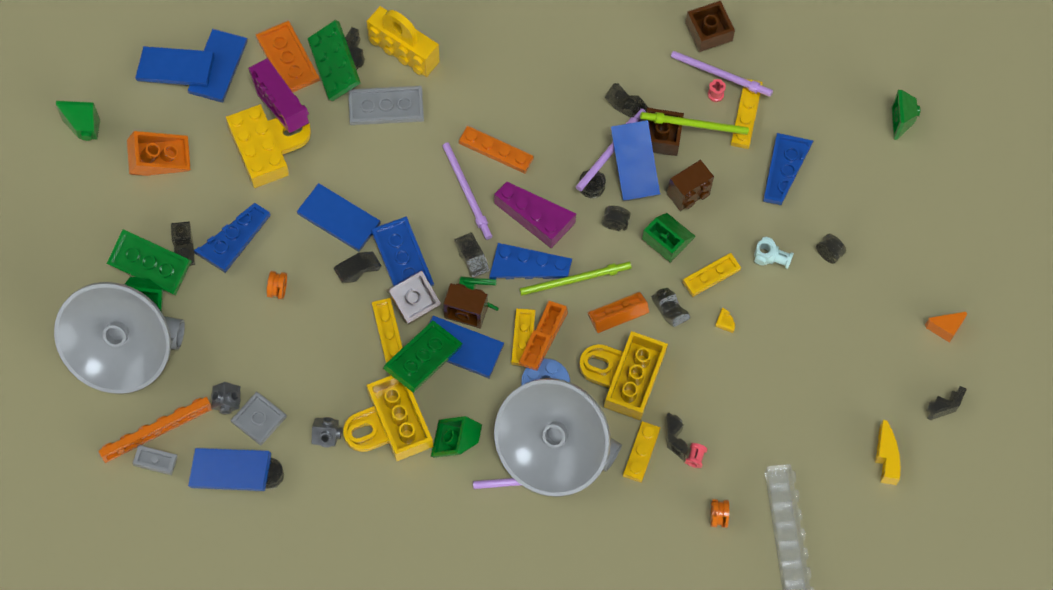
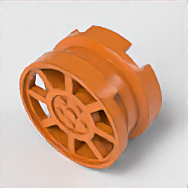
(276, 284)
(719, 513)

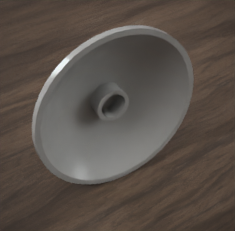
(115, 337)
(553, 437)

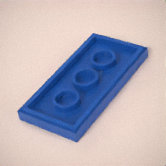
(228, 52)
(175, 66)
(635, 160)
(338, 217)
(400, 250)
(477, 352)
(229, 469)

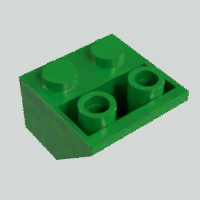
(667, 236)

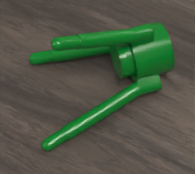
(471, 284)

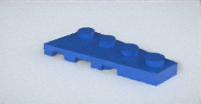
(785, 164)
(231, 241)
(519, 262)

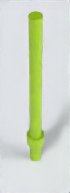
(660, 118)
(611, 269)

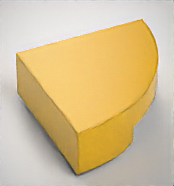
(725, 321)

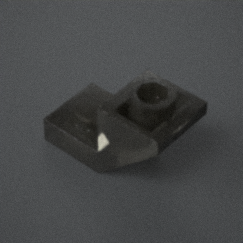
(353, 41)
(623, 102)
(183, 240)
(472, 254)
(355, 266)
(669, 307)
(943, 407)
(673, 428)

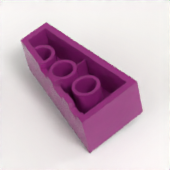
(278, 96)
(537, 215)

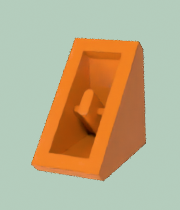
(946, 325)

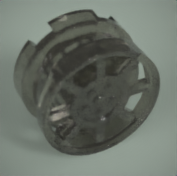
(595, 186)
(616, 219)
(831, 248)
(275, 474)

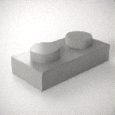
(155, 460)

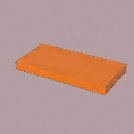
(288, 56)

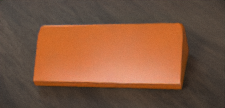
(618, 312)

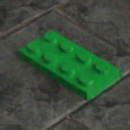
(334, 60)
(149, 261)
(422, 356)

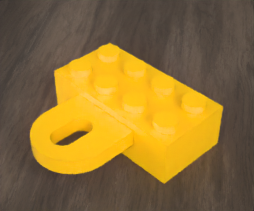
(401, 39)
(263, 144)
(628, 373)
(393, 420)

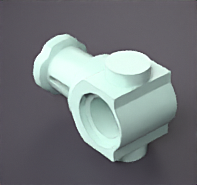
(773, 254)

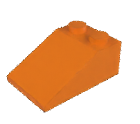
(157, 153)

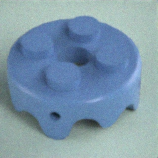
(548, 369)

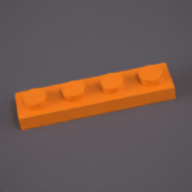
(496, 149)

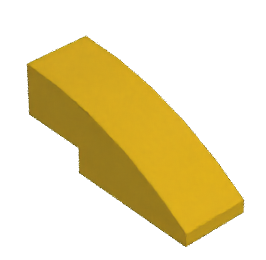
(888, 455)

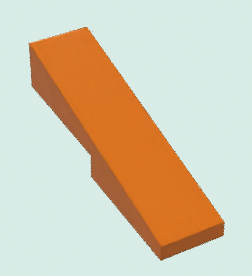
(543, 335)

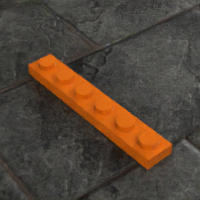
(149, 432)

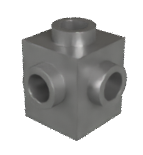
(225, 397)
(326, 432)

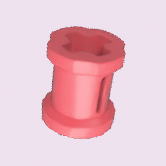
(713, 95)
(699, 450)

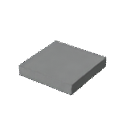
(258, 418)

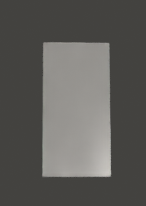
(386, 105)

